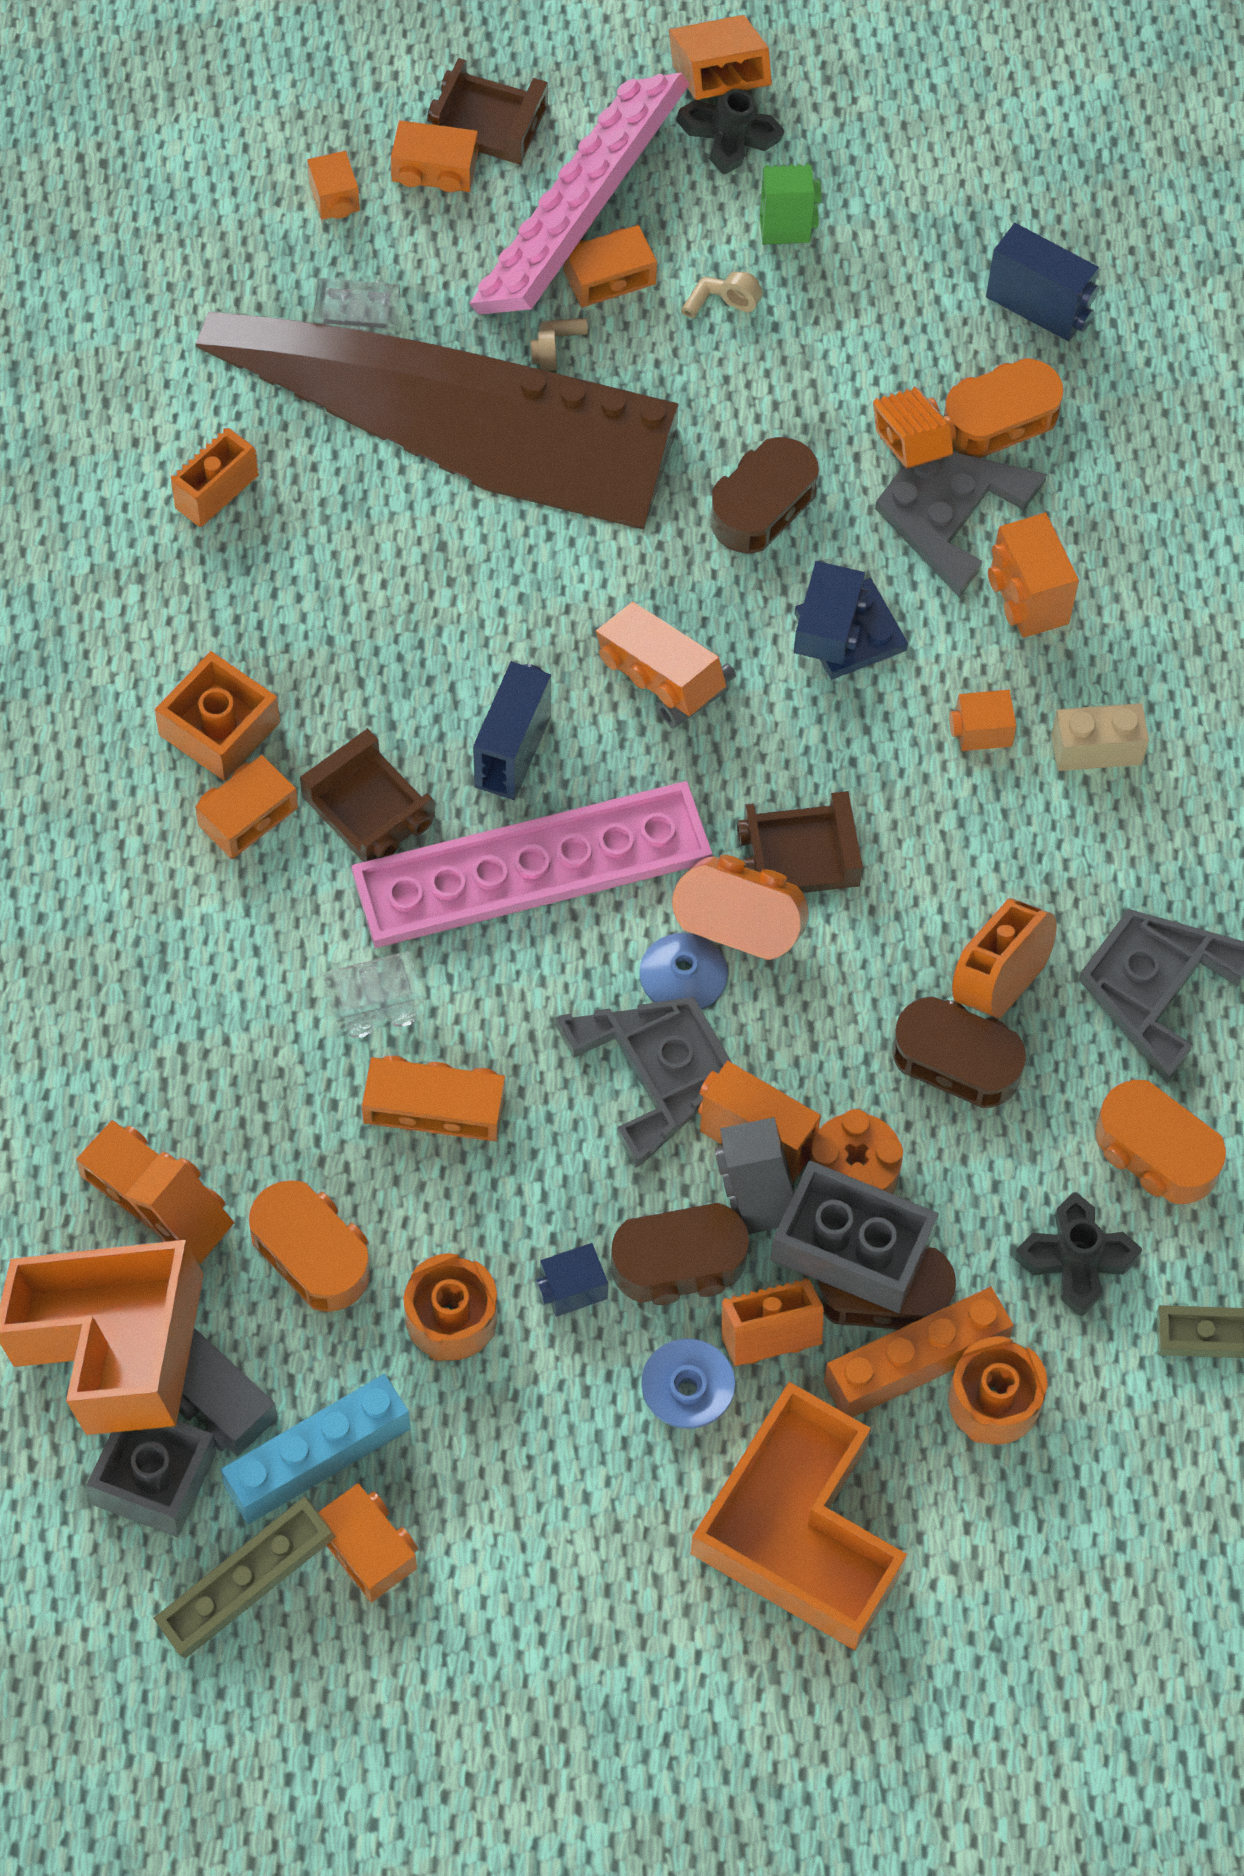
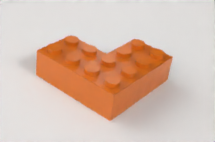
(121, 1320)
(777, 1526)

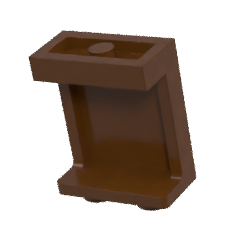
(500, 113)
(366, 799)
(807, 845)

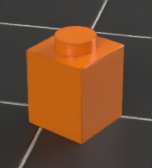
(333, 185)
(983, 720)

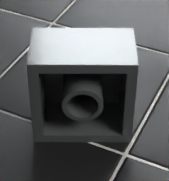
(152, 1474)

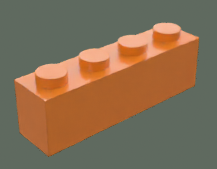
(914, 1353)

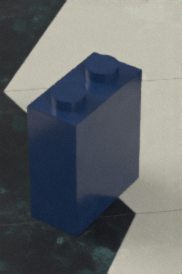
(1043, 282)
(512, 730)

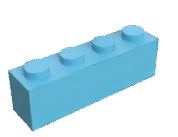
(315, 1449)

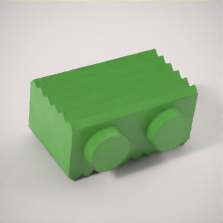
(789, 204)

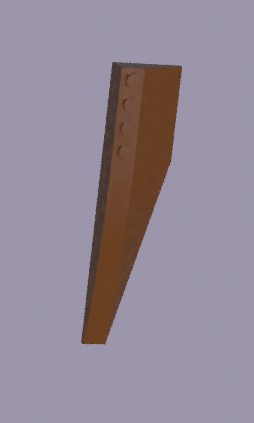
(469, 412)

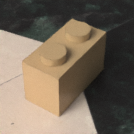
(1099, 737)

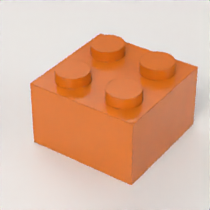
(1033, 575)
(217, 715)

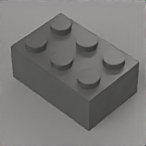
(854, 1236)

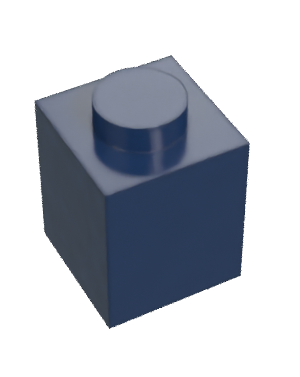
(572, 1280)

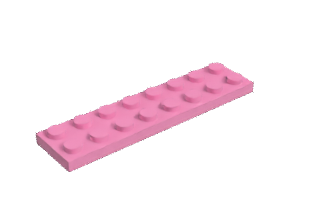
(578, 194)
(530, 864)

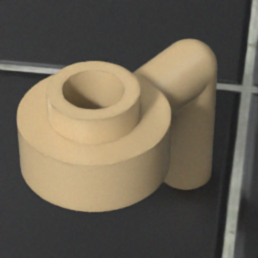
(737, 290)
(544, 348)

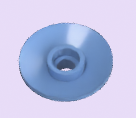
(666, 982)
(692, 1363)

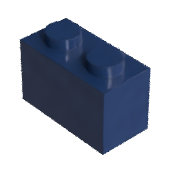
(830, 612)

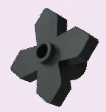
(731, 126)
(1078, 1253)

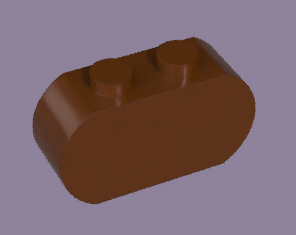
(763, 494)
(958, 1051)
(679, 1253)
(929, 1293)

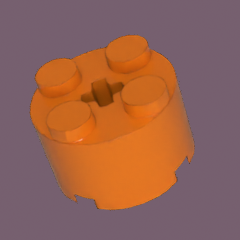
(865, 1144)
(469, 1291)
(1012, 1371)

